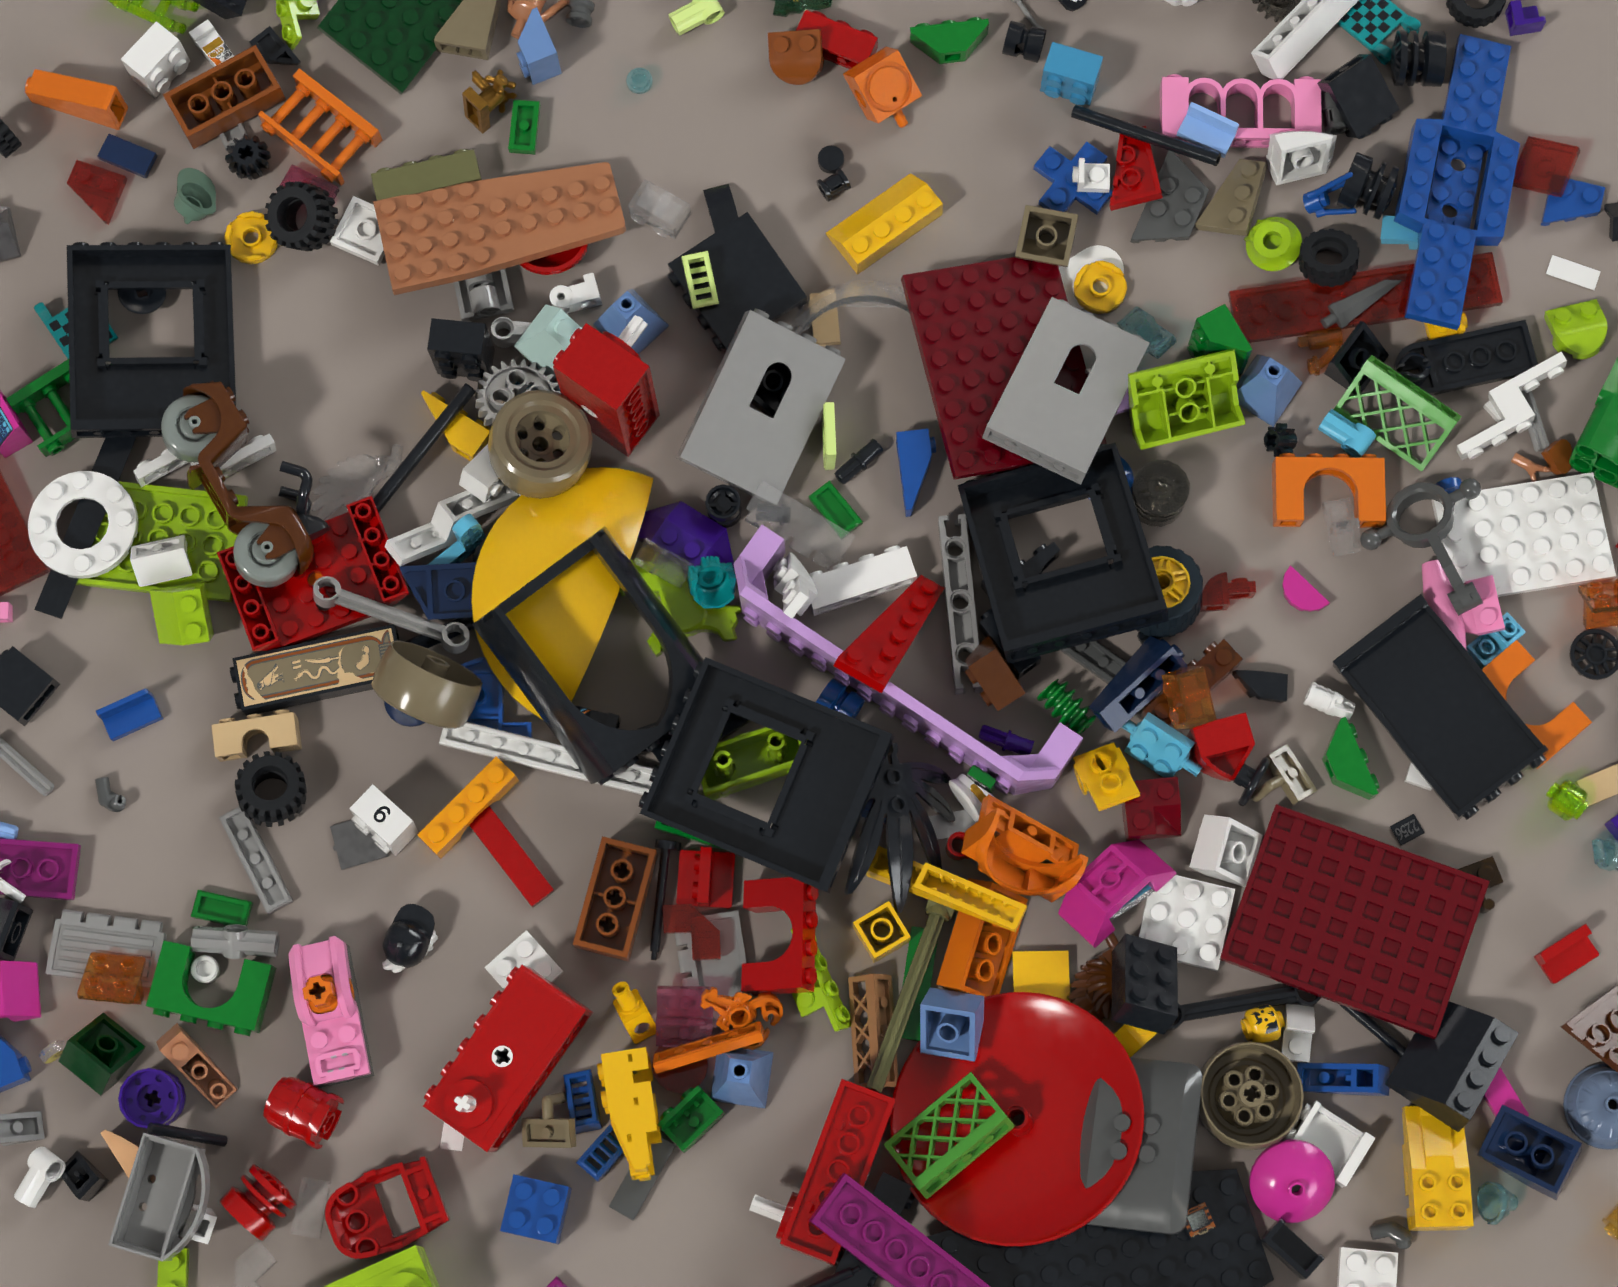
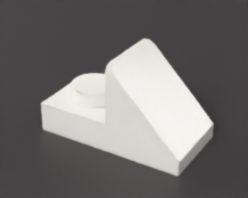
(1298, 1032)

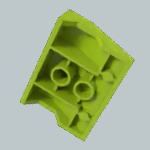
(1184, 399)

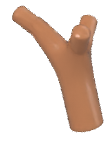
(1530, 466)

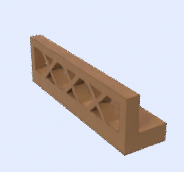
(879, 1008)

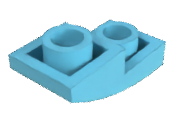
(1397, 234)
(1490, 645)

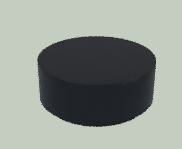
(830, 159)

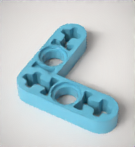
(468, 536)

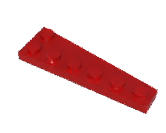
(884, 643)

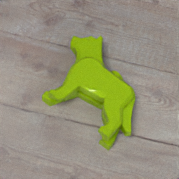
(688, 613)

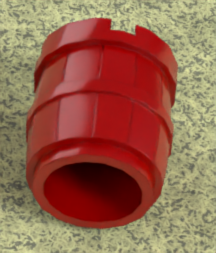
(302, 1110)

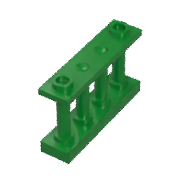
(46, 387)

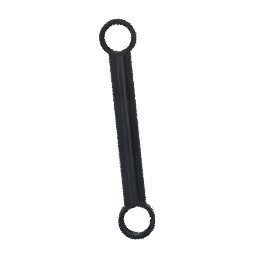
(1239, 1004)

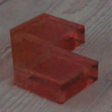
(687, 919)

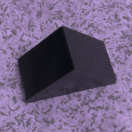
(83, 1177)

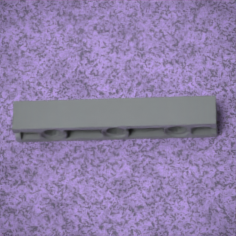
(958, 585)

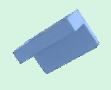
(1208, 129)

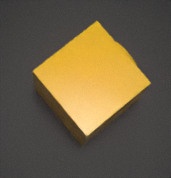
(881, 932)

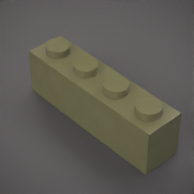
(426, 175)

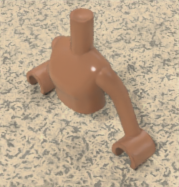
(522, 8)

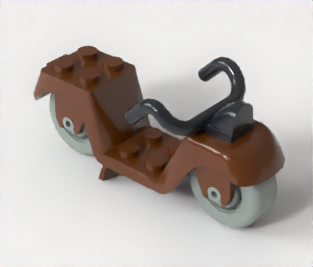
(269, 539)

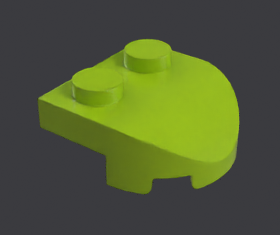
(1578, 328)

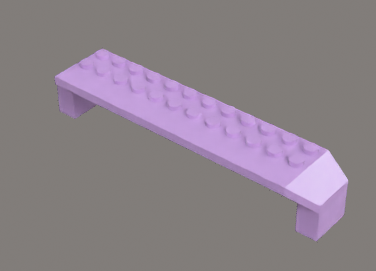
(1012, 773)

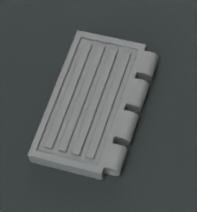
(76, 940)
(722, 973)

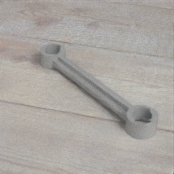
(390, 615)

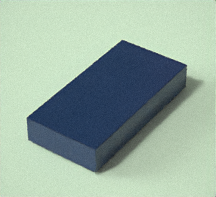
(127, 156)

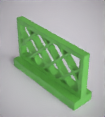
(1410, 394)
(958, 1155)

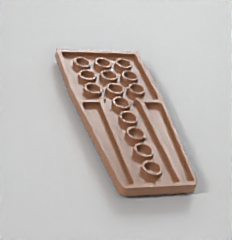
(495, 224)

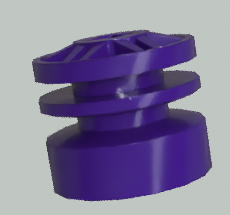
(137, 1105)

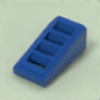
(588, 1124)
(590, 1152)

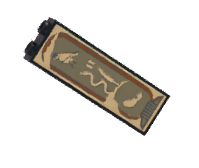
(309, 670)

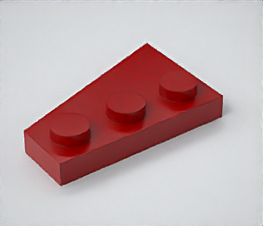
(1135, 174)

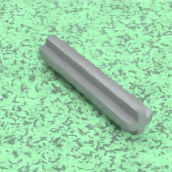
(1537, 430)
(25, 769)

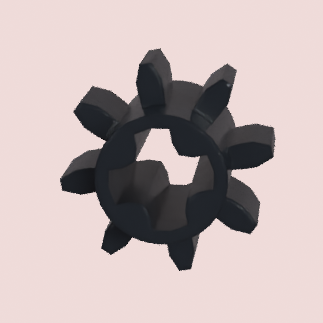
(1280, 439)

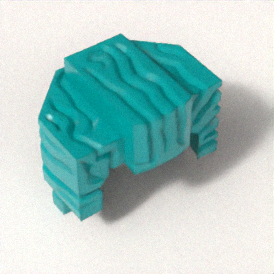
(712, 582)

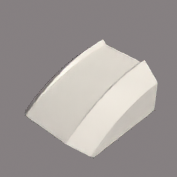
(1299, 155)

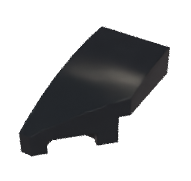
(274, 49)
(1264, 685)

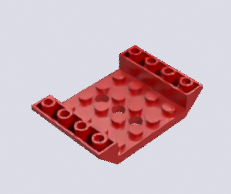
(350, 553)

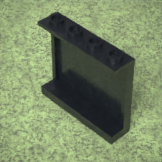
(745, 277)

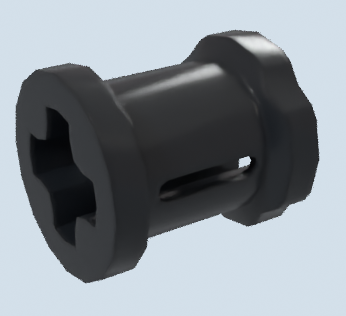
(833, 184)

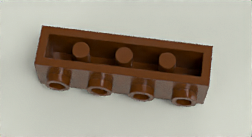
(1218, 664)

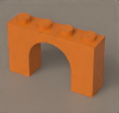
(1362, 475)
(1557, 731)

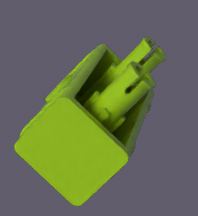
(748, 761)

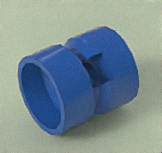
(837, 698)

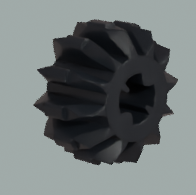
(245, 149)

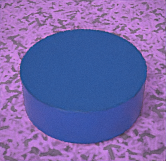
(1450, 484)

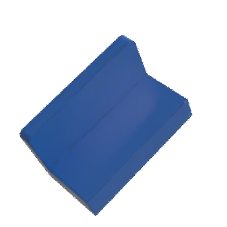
(130, 714)

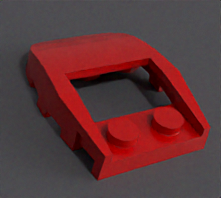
(360, 1222)

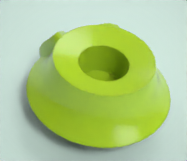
(1273, 243)

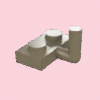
(1287, 774)
(547, 1130)

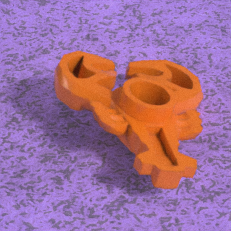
(741, 1010)

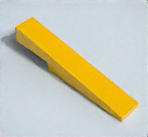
(954, 892)

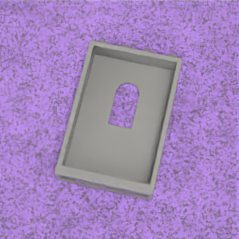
(1053, 422)
(742, 443)

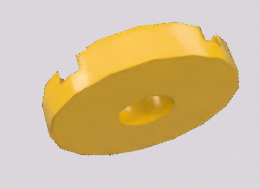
(250, 252)
(1100, 302)

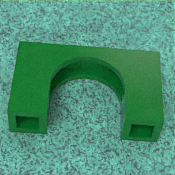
(242, 1011)

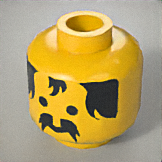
(1262, 1024)

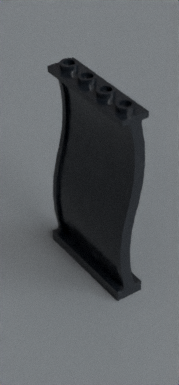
(1440, 708)

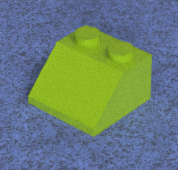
(182, 614)

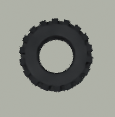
(283, 212)
(266, 768)

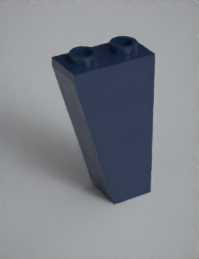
(1136, 682)

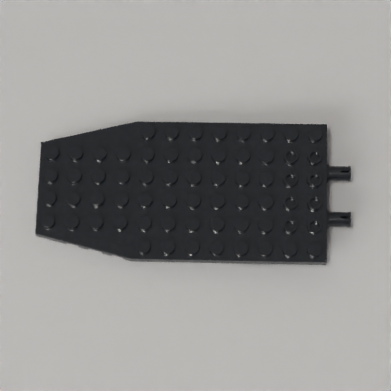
(1133, 1258)

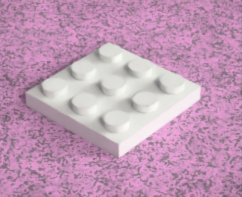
(1189, 917)

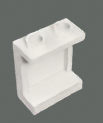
(1335, 1137)

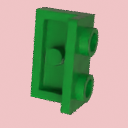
(690, 1118)

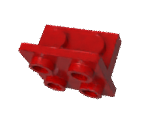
(705, 878)

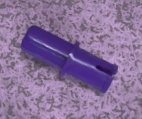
(1006, 740)

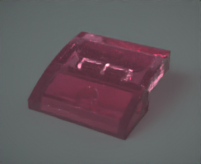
(680, 1015)

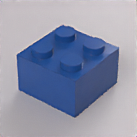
(536, 1209)

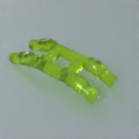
(134, 7)

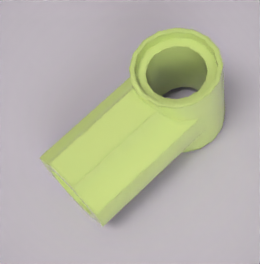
(695, 14)

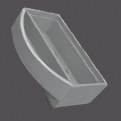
(168, 1199)

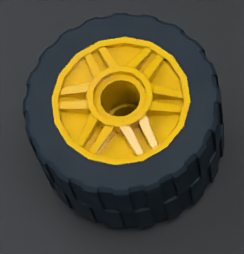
(1181, 589)

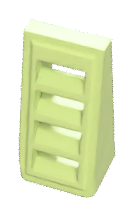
(693, 258)

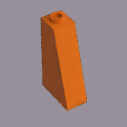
(77, 97)

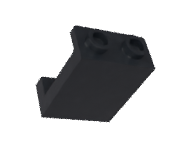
(1360, 95)

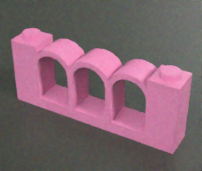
(1302, 95)

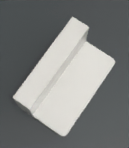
(160, 561)

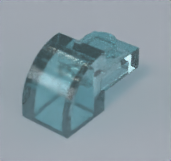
(1144, 324)

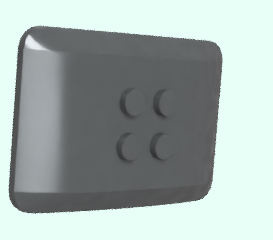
(1161, 1179)

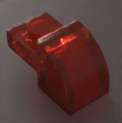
(1219, 591)

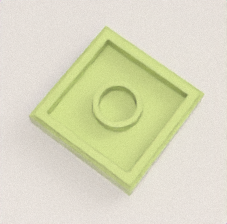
(829, 436)

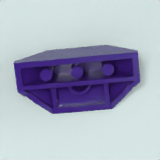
(686, 533)

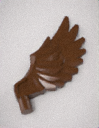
(1094, 983)

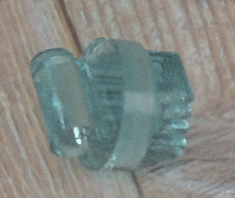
(1606, 853)

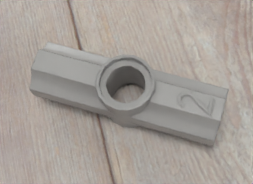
(235, 941)

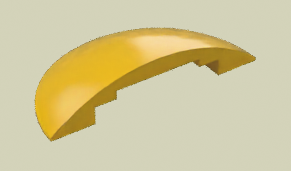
(570, 611)

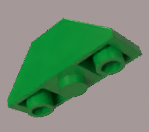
(949, 40)
(1348, 763)

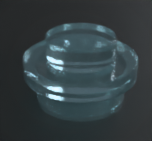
(639, 80)

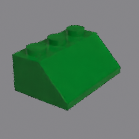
(1219, 332)

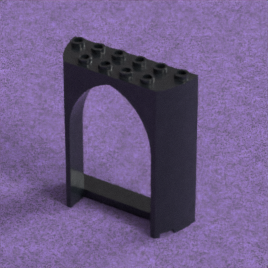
(593, 746)

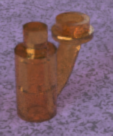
(1319, 339)

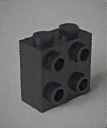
(23, 685)

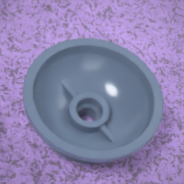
(1588, 1109)

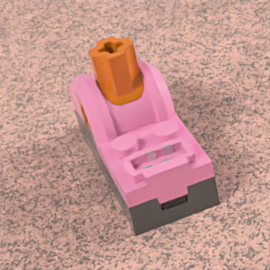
(330, 1012)

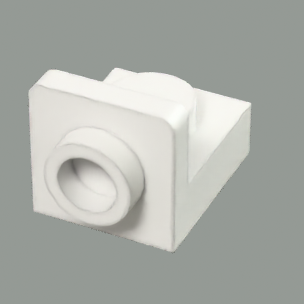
(1091, 177)

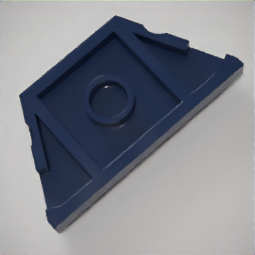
(442, 589)

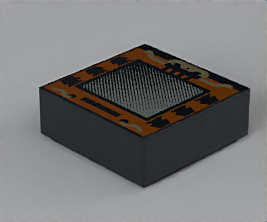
(1199, 1221)

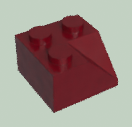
(1155, 812)

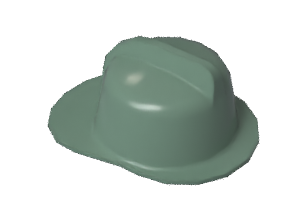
(194, 195)

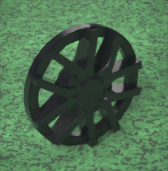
(1594, 654)

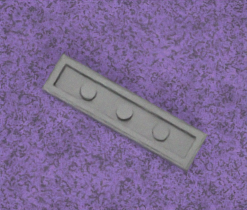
(256, 860)

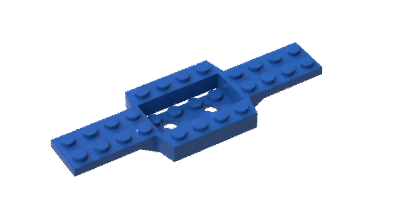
(1431, 182)

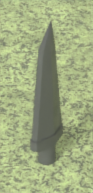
(1352, 306)

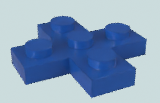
(1059, 172)

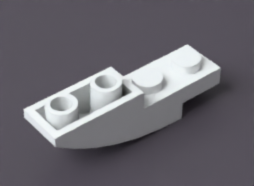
(794, 584)

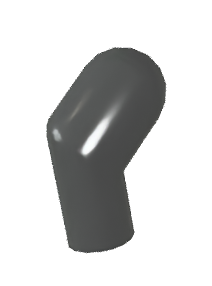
(108, 798)
(1394, 1231)

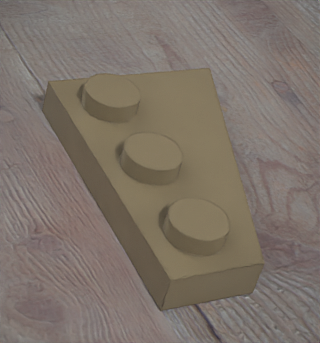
(1235, 201)

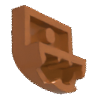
(796, 55)

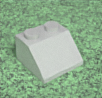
(1225, 849)

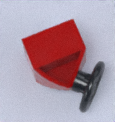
(1222, 752)

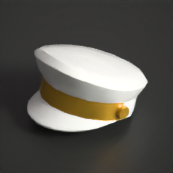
(968, 795)

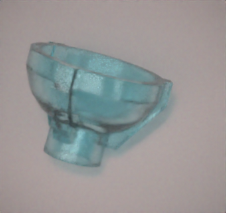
(1495, 1202)

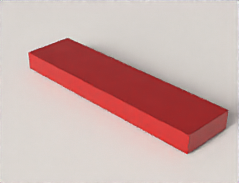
(511, 857)

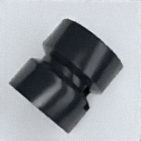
(1024, 41)
(724, 505)

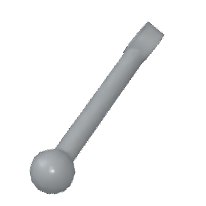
(1027, 13)

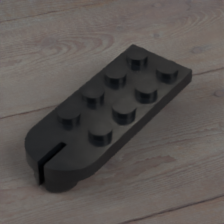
(1468, 358)

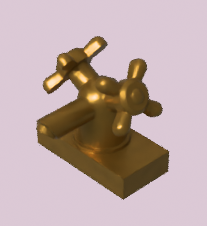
(478, 107)

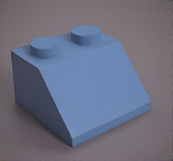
(537, 53)
(951, 1024)

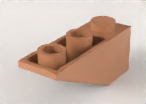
(195, 1065)

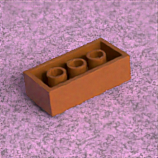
(223, 80)
(605, 883)

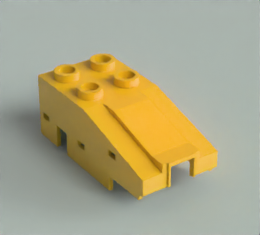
(631, 1107)
(1435, 1173)

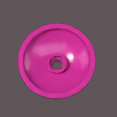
(1289, 1165)

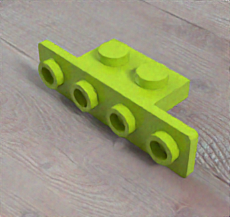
(290, 12)
(824, 996)

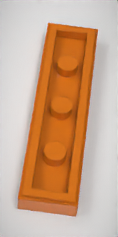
(708, 1047)

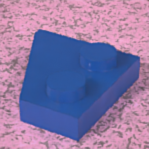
(1577, 201)

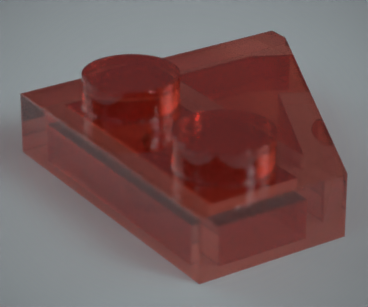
(97, 188)

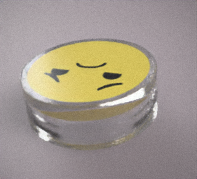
(52, 1051)

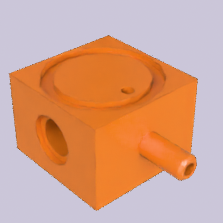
(883, 86)

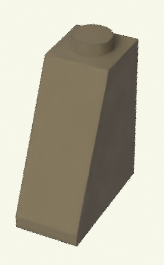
(469, 29)

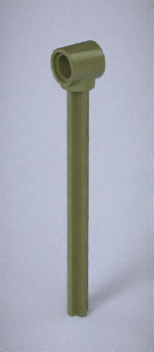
(937, 916)

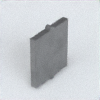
(353, 846)

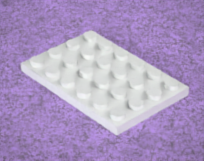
(1531, 535)

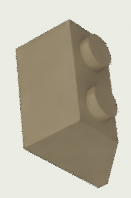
(1046, 236)

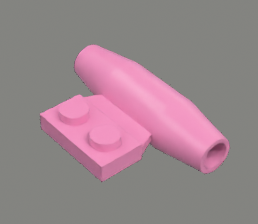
(1477, 621)

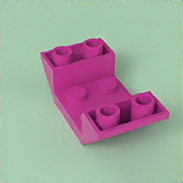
(1109, 885)
(19, 990)

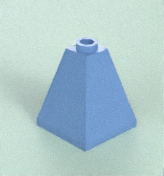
(621, 313)
(1267, 388)
(744, 1090)

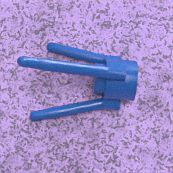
(1318, 199)

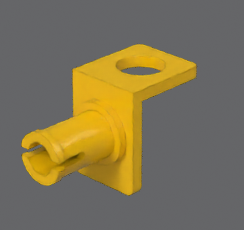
(632, 1011)

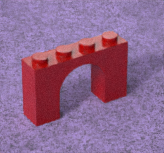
(796, 967)

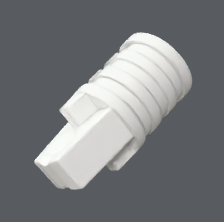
(1328, 701)

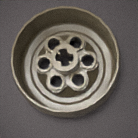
(538, 472)
(426, 685)
(1274, 1070)

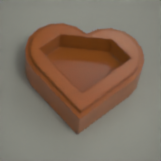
(1558, 456)

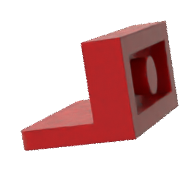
(1567, 954)

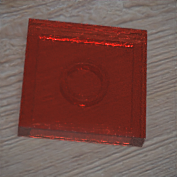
(1545, 166)

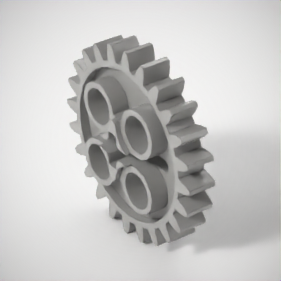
(499, 387)

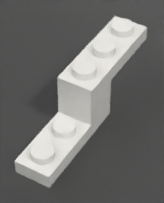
(1512, 406)
(256, 449)
(439, 532)

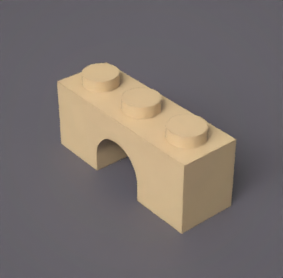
(232, 736)

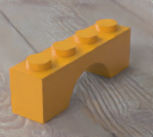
(454, 819)

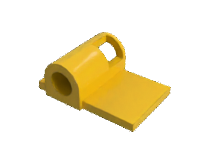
(1105, 776)

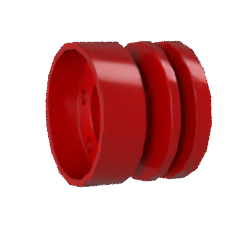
(258, 1202)

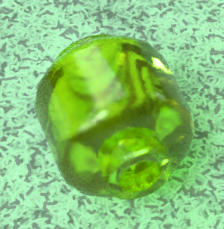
(1567, 800)

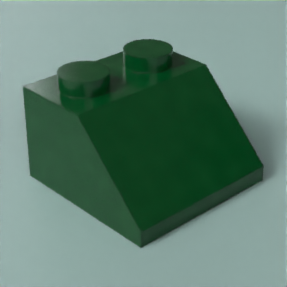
(101, 1053)

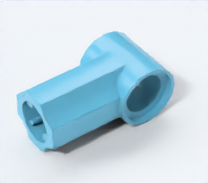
(1353, 437)

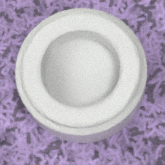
(205, 969)

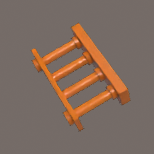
(324, 102)

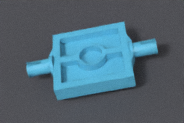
(1160, 747)

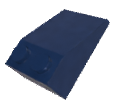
(1530, 1151)

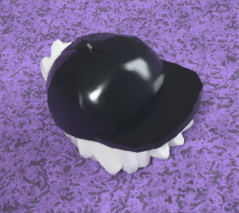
(409, 938)

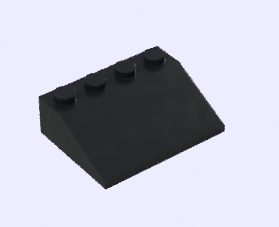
(1455, 1068)

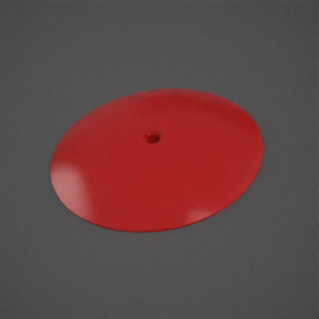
(1038, 1062)

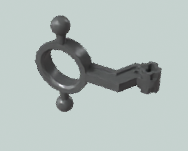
(1464, 596)

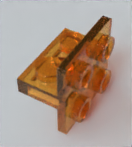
(1600, 604)
(113, 979)

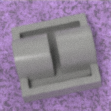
(484, 296)

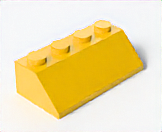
(886, 222)

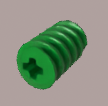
(1066, 707)

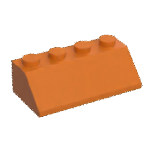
(978, 951)

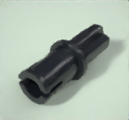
(858, 461)

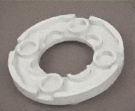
(103, 555)

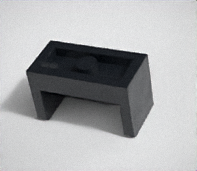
(1291, 1249)

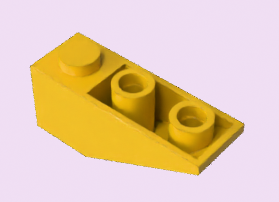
(463, 433)

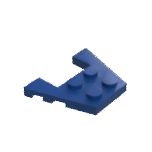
(490, 704)

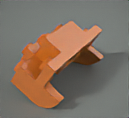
(1014, 845)

